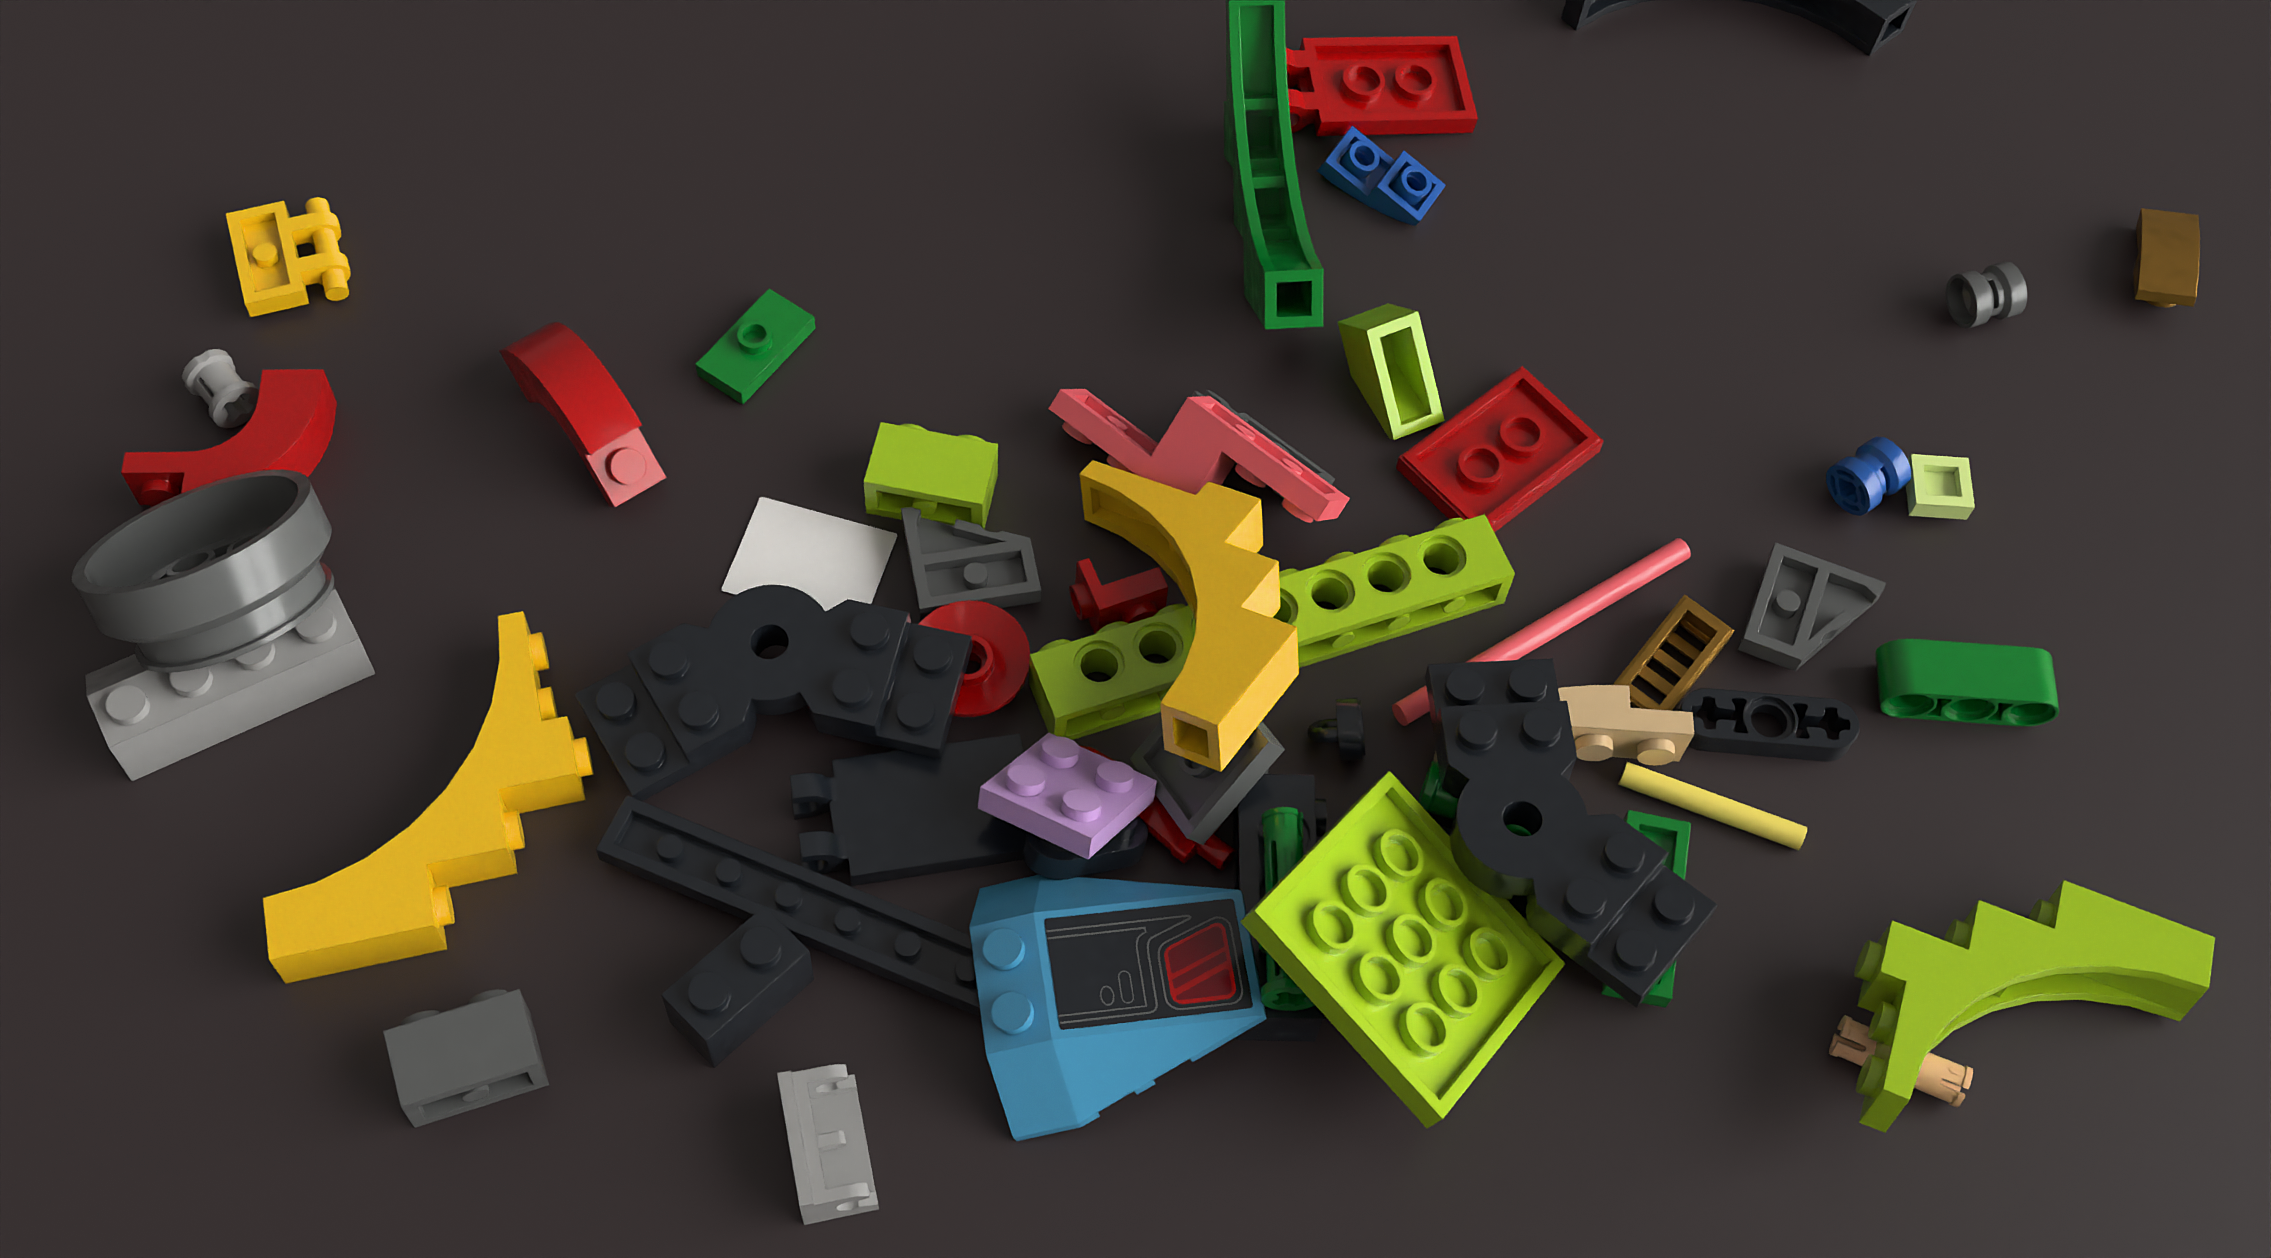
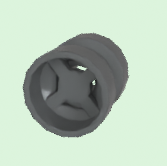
(1978, 296)

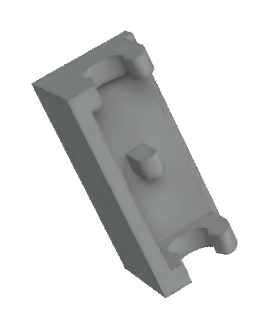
(827, 1143)

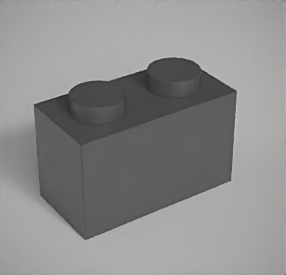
(465, 1056)

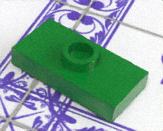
(755, 346)

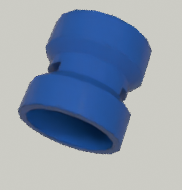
(1873, 472)

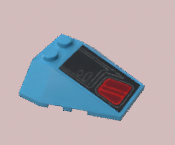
(1104, 989)

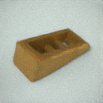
(1699, 624)

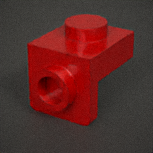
(1117, 601)

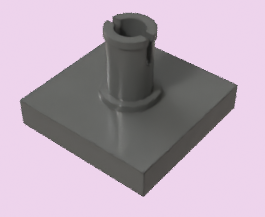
(1199, 795)

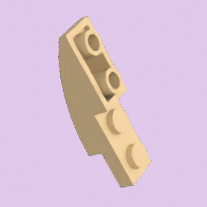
(1609, 728)

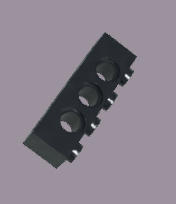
(1249, 877)

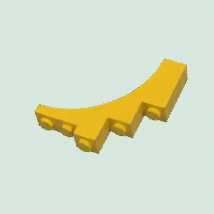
(1210, 549)
(400, 894)

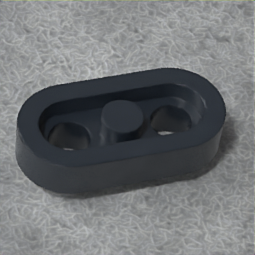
(1058, 863)

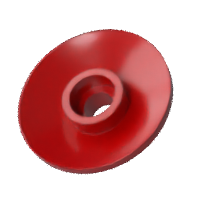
(997, 646)

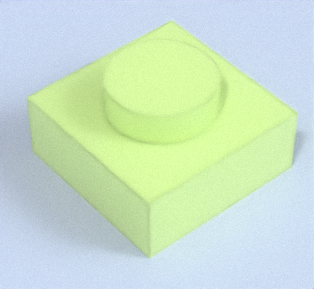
(1940, 487)

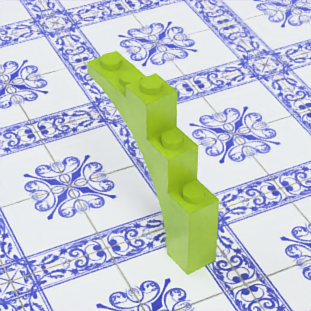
(1995, 960)

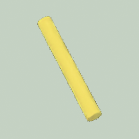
(1713, 806)

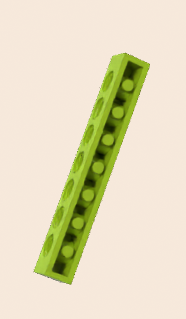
(1419, 599)

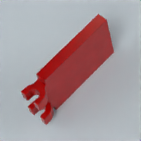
(1380, 86)

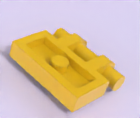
(269, 261)

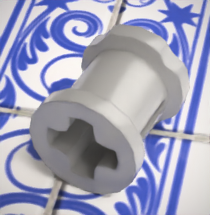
(221, 388)

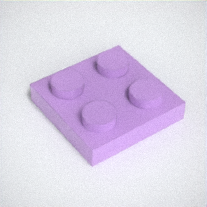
(1067, 795)

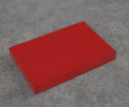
(1500, 452)

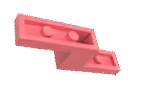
(1198, 449)

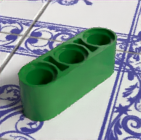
(1966, 682)

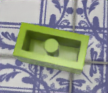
(930, 472)

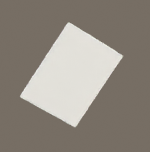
(811, 553)

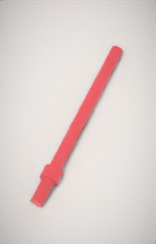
(1562, 618)

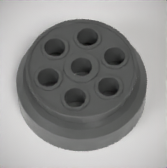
(210, 570)

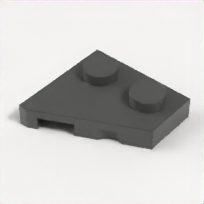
(968, 564)
(1803, 606)

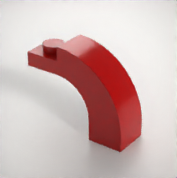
(579, 392)
(285, 432)

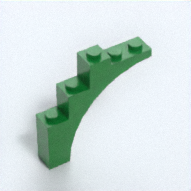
(1279, 259)

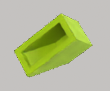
(1392, 368)

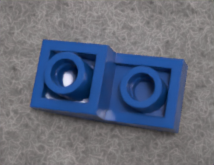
(1390, 186)

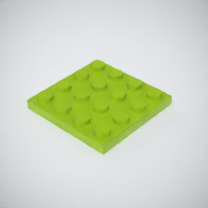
(1404, 949)

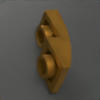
(2167, 258)

